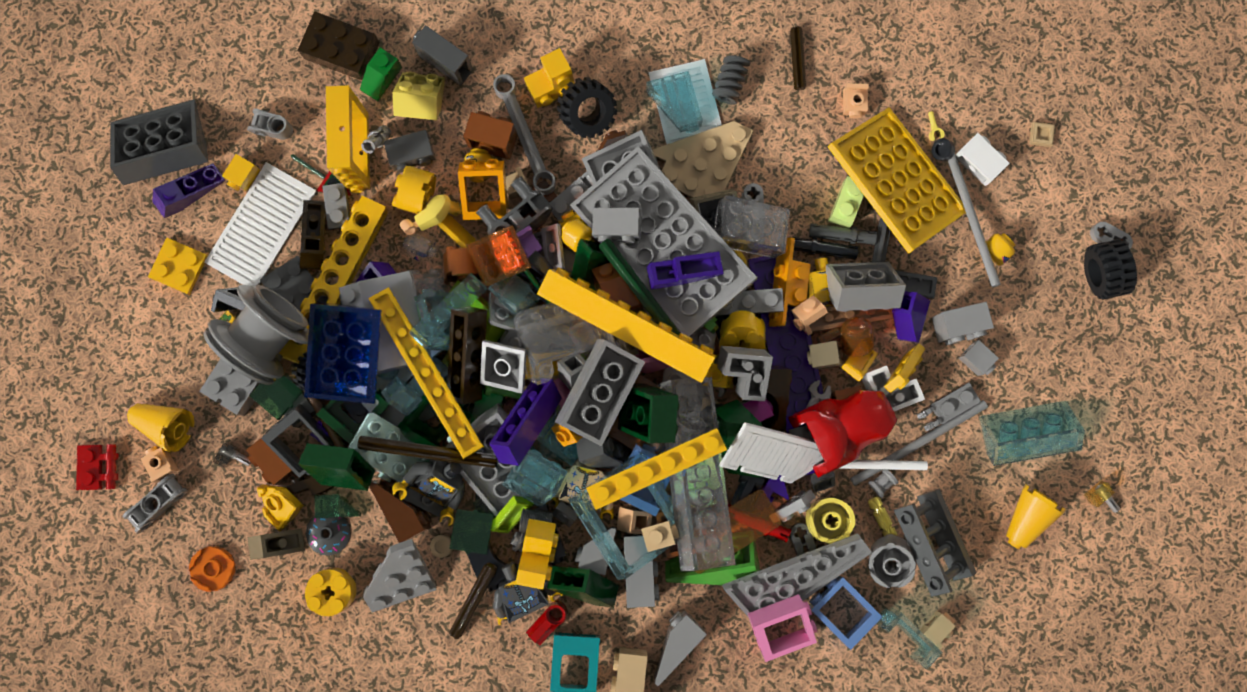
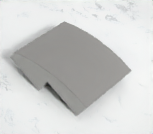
(551, 242)

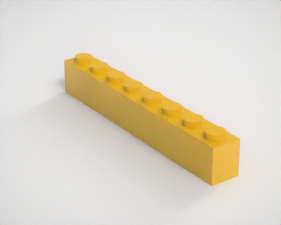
(626, 324)

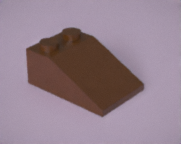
(403, 517)

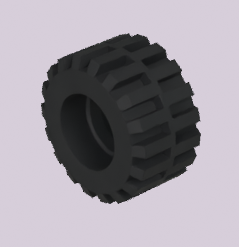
(598, 119)
(1110, 269)

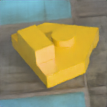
(279, 505)

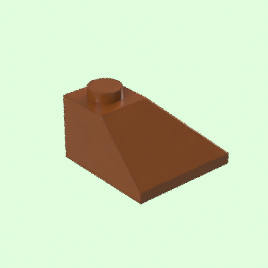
(610, 281)

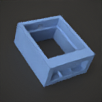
(861, 628)

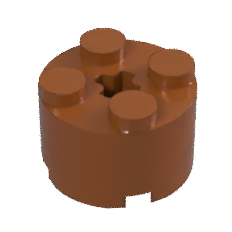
(457, 265)

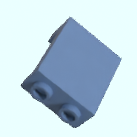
(643, 498)

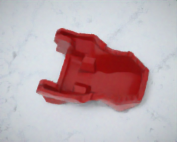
(846, 426)

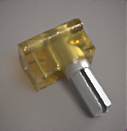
(1102, 493)

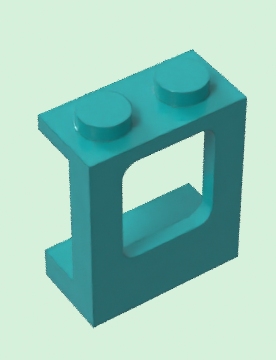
(578, 645)

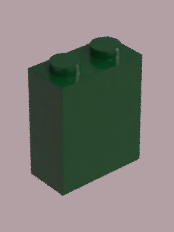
(337, 466)

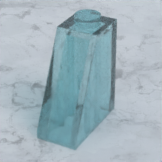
(677, 100)

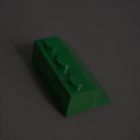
(730, 421)

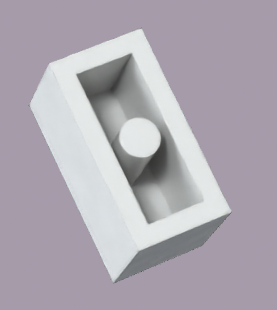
(982, 159)

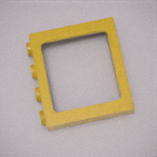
(344, 147)

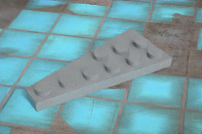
(797, 575)

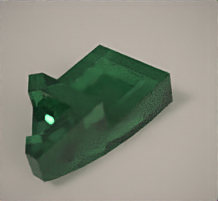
(333, 507)

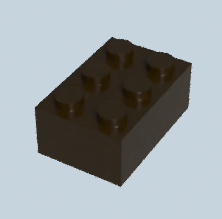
(338, 45)

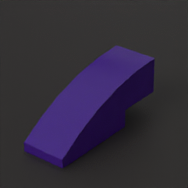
(684, 270)

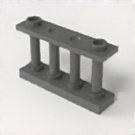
(947, 537)

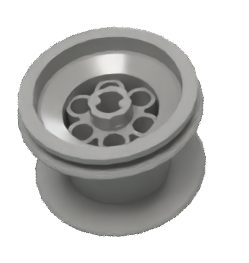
(257, 334)

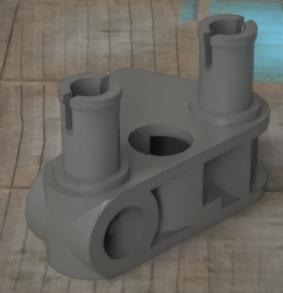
(532, 201)

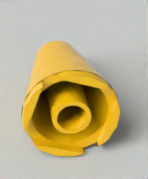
(162, 424)
(1032, 517)

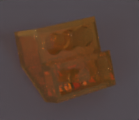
(498, 255)

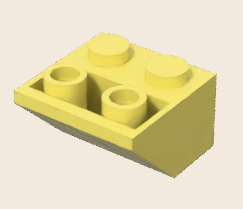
(418, 96)

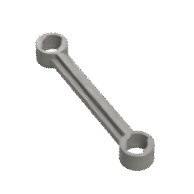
(524, 133)

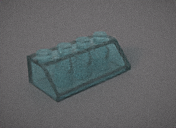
(1031, 433)

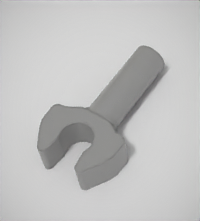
(816, 397)

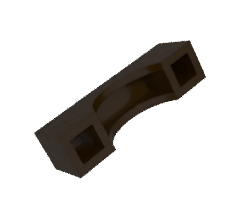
(778, 395)

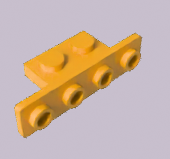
(793, 279)

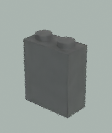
(442, 55)

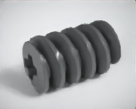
(729, 79)

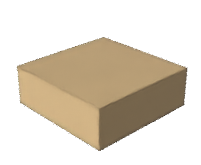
(1042, 134)

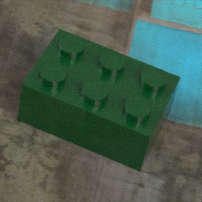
(650, 414)

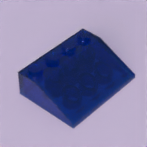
(342, 352)

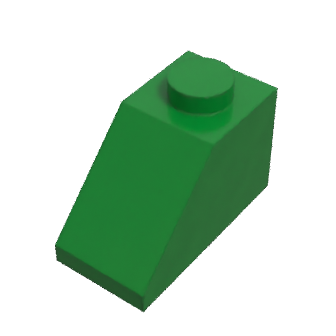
(380, 74)

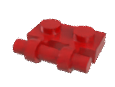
(89, 467)

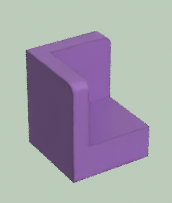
(528, 241)

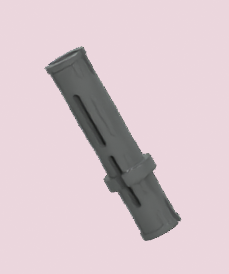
(850, 235)

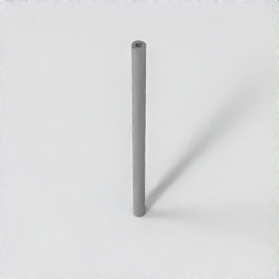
(974, 223)
(923, 440)

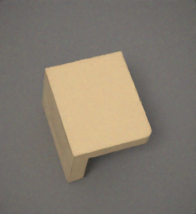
(509, 180)

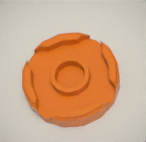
(218, 565)

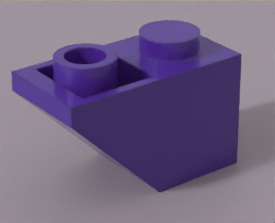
(910, 316)

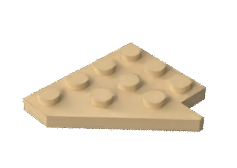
(705, 160)

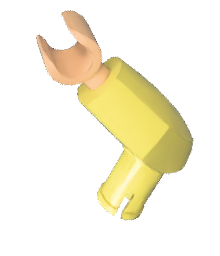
(433, 214)

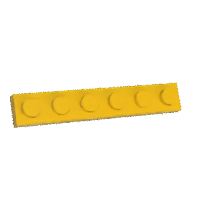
(656, 469)

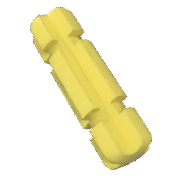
(881, 516)

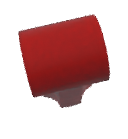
(546, 623)

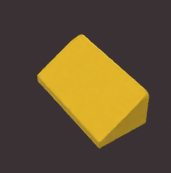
(456, 231)

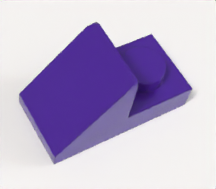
(775, 486)

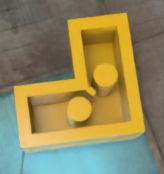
(549, 81)
(537, 553)

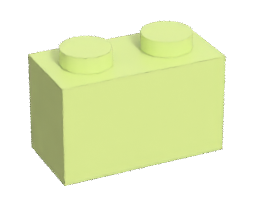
(846, 204)

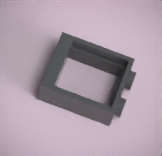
(281, 449)

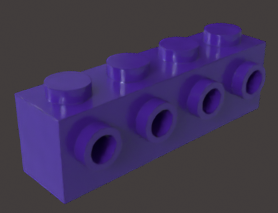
(525, 422)

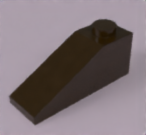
(312, 235)

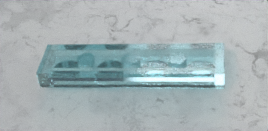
(439, 318)

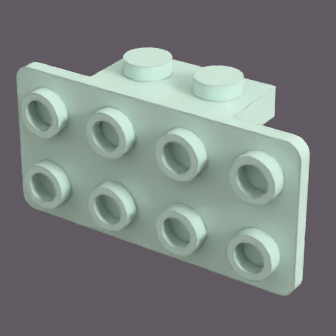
(388, 465)

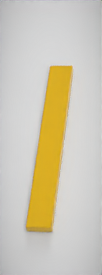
(426, 374)

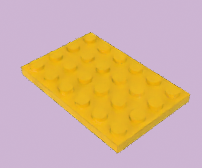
(898, 179)

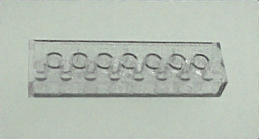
(700, 490)

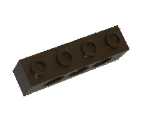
(465, 353)

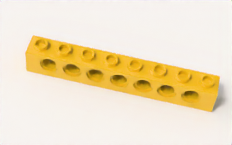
(346, 273)

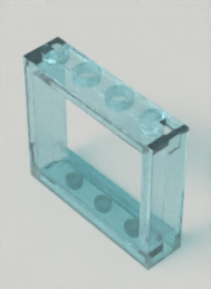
(599, 532)

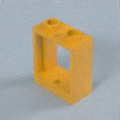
(490, 167)

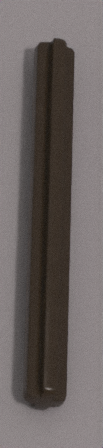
(425, 451)

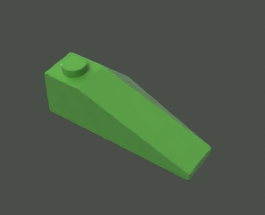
(745, 560)

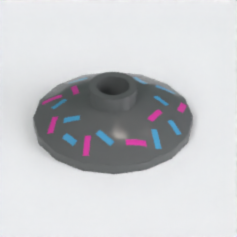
(338, 537)

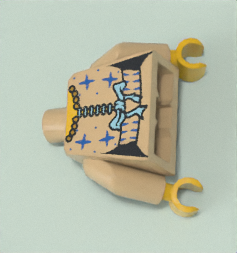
(575, 481)

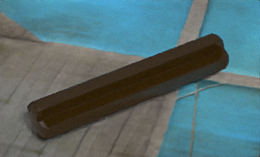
(798, 59)

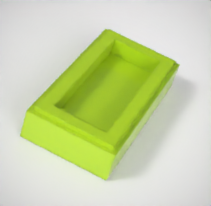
(510, 514)

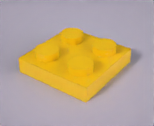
(178, 266)

